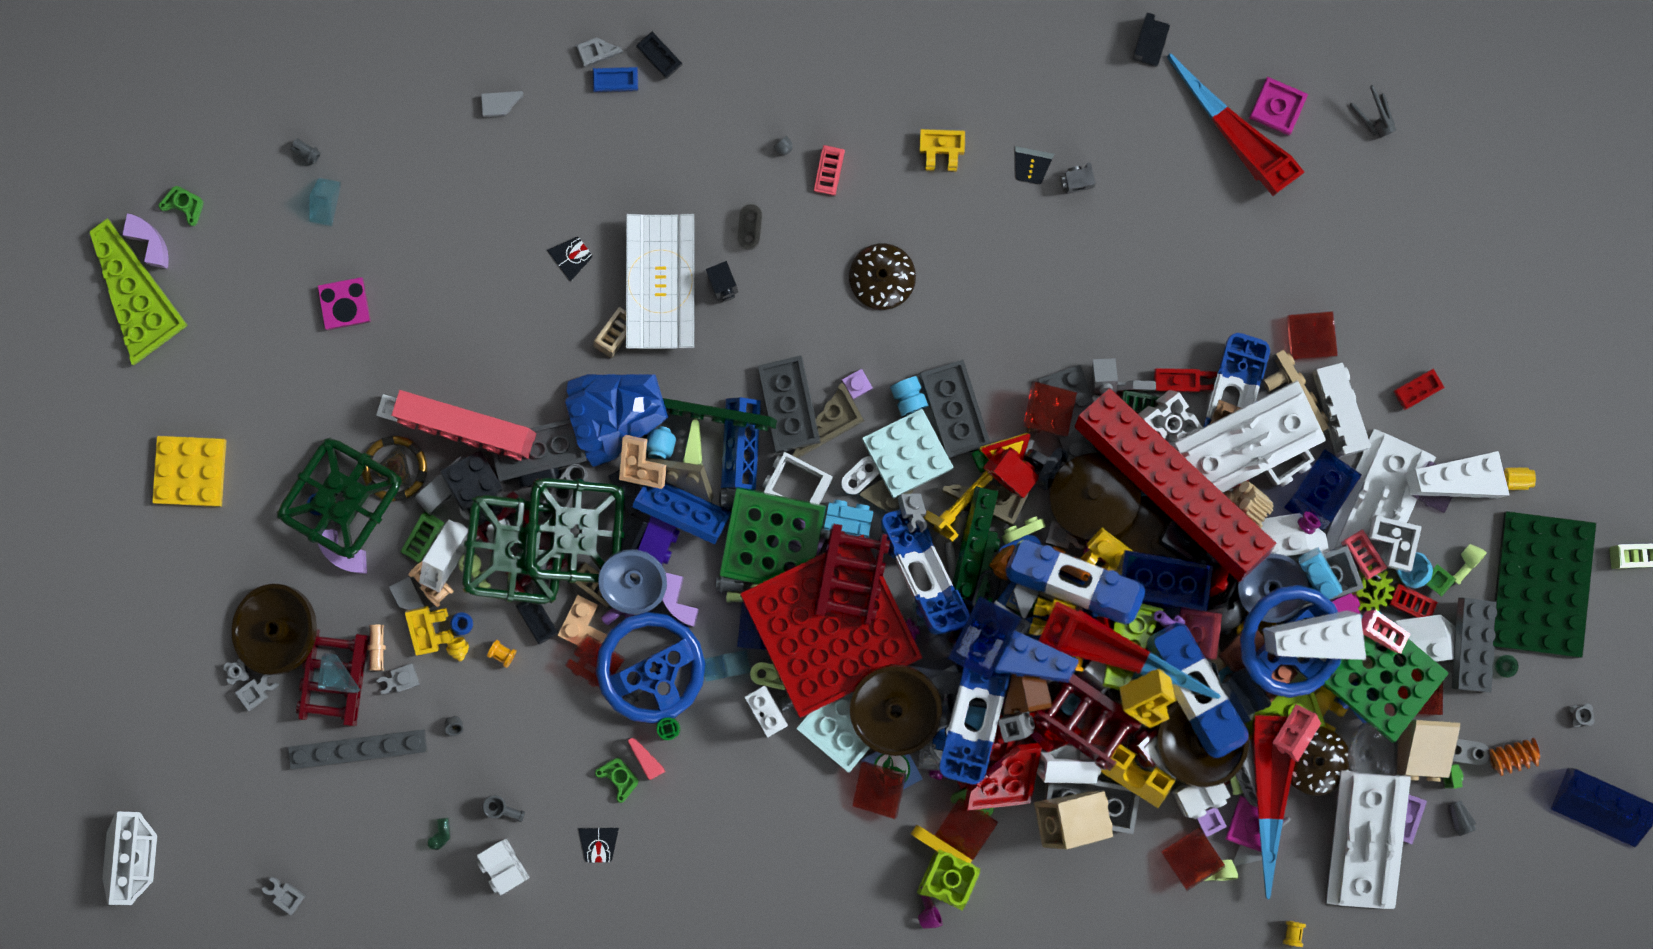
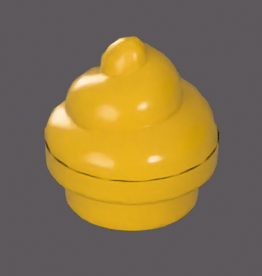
(458, 648)

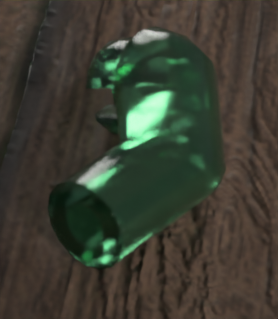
(441, 836)

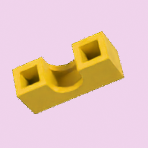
(1148, 785)

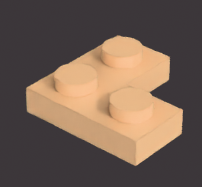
(635, 468)
(578, 620)

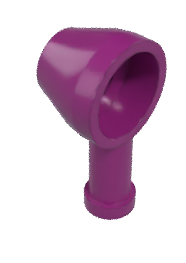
(930, 916)

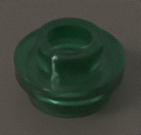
(1513, 666)

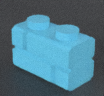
(854, 520)
(1320, 573)

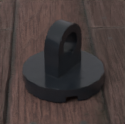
(1046, 465)

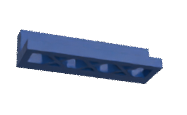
(734, 446)

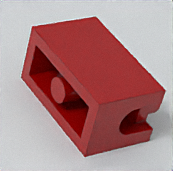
(1011, 471)

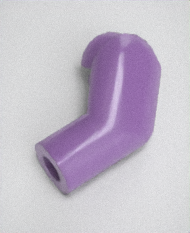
(613, 614)
(1165, 621)

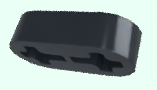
(527, 480)

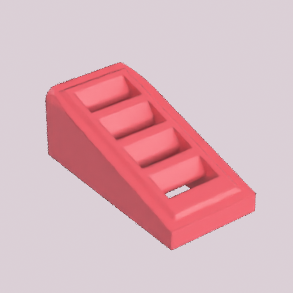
(831, 151)
(1361, 535)
(1370, 623)
(648, 763)

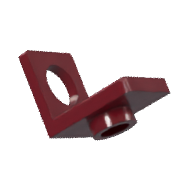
(1142, 737)

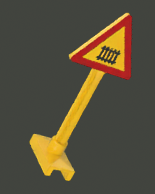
(943, 523)

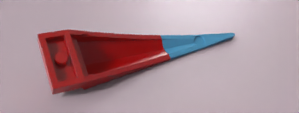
(1260, 155)
(1087, 638)
(1272, 781)

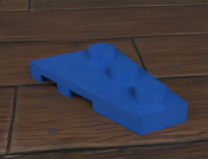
(1036, 659)

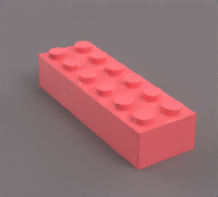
(464, 424)

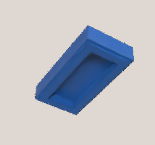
(615, 79)

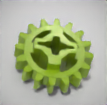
(1382, 583)

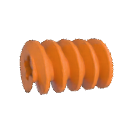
(1514, 756)

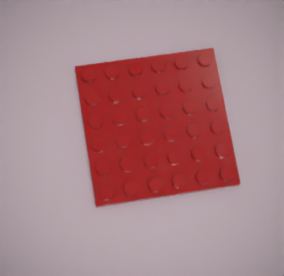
(829, 653)

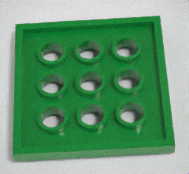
(769, 504)
(1404, 709)

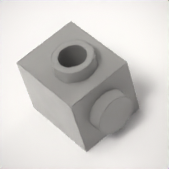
(1104, 375)
(1016, 726)

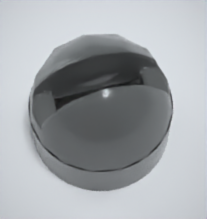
(784, 146)
(453, 731)

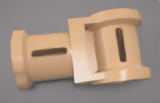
(434, 596)

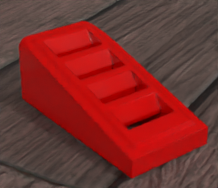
(1409, 592)

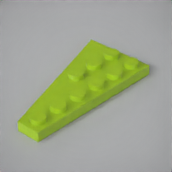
(138, 301)

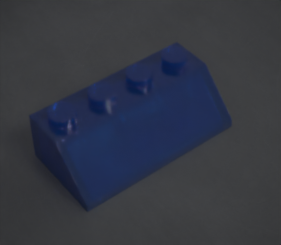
(1169, 580)
(1603, 807)

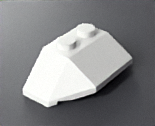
(1291, 538)
(1432, 635)
(128, 858)

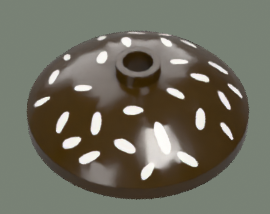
(877, 291)
(1321, 779)

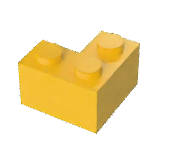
(1148, 697)

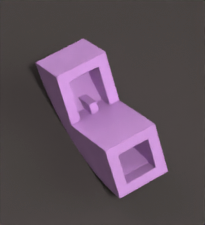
(140, 230)
(357, 564)
(684, 613)

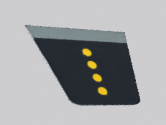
(1031, 164)

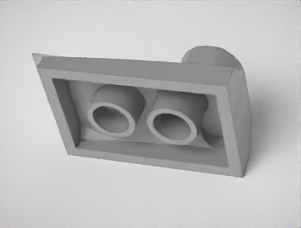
(1344, 569)

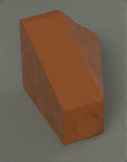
(1026, 694)

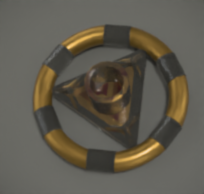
(398, 463)

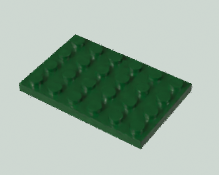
(1543, 584)

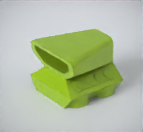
(949, 879)

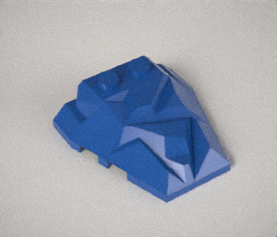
(611, 407)

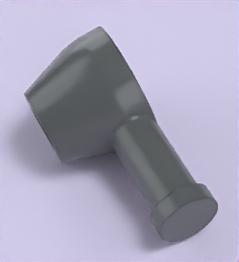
(501, 809)

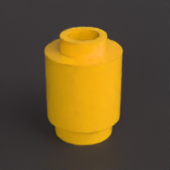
(1520, 478)

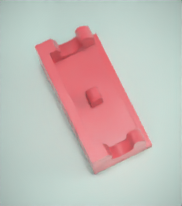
(1297, 732)

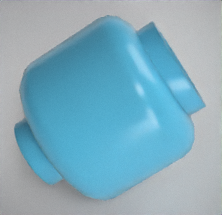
(660, 443)

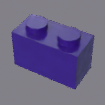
(658, 539)

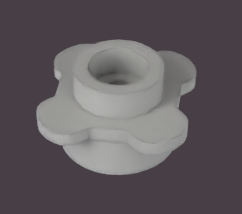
(242, 671)
(1588, 718)

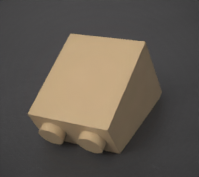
(1427, 749)
(1073, 820)

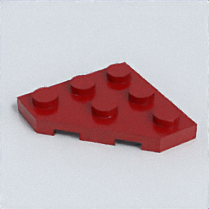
(1007, 781)

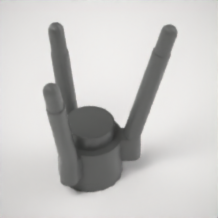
(1385, 124)

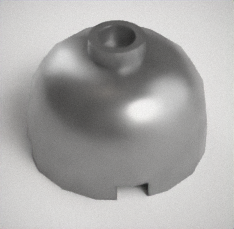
(1232, 612)

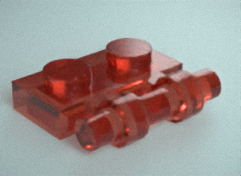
(588, 653)

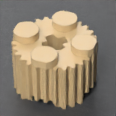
(1251, 501)

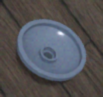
(1275, 570)
(629, 593)

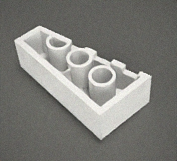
(1341, 409)
(1466, 477)
(1320, 637)

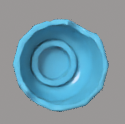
(1420, 573)

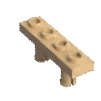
(1288, 375)

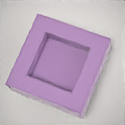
(857, 384)
(1211, 822)

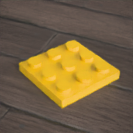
(189, 471)

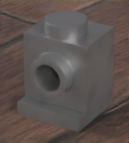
(1078, 179)

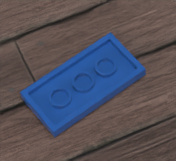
(683, 511)

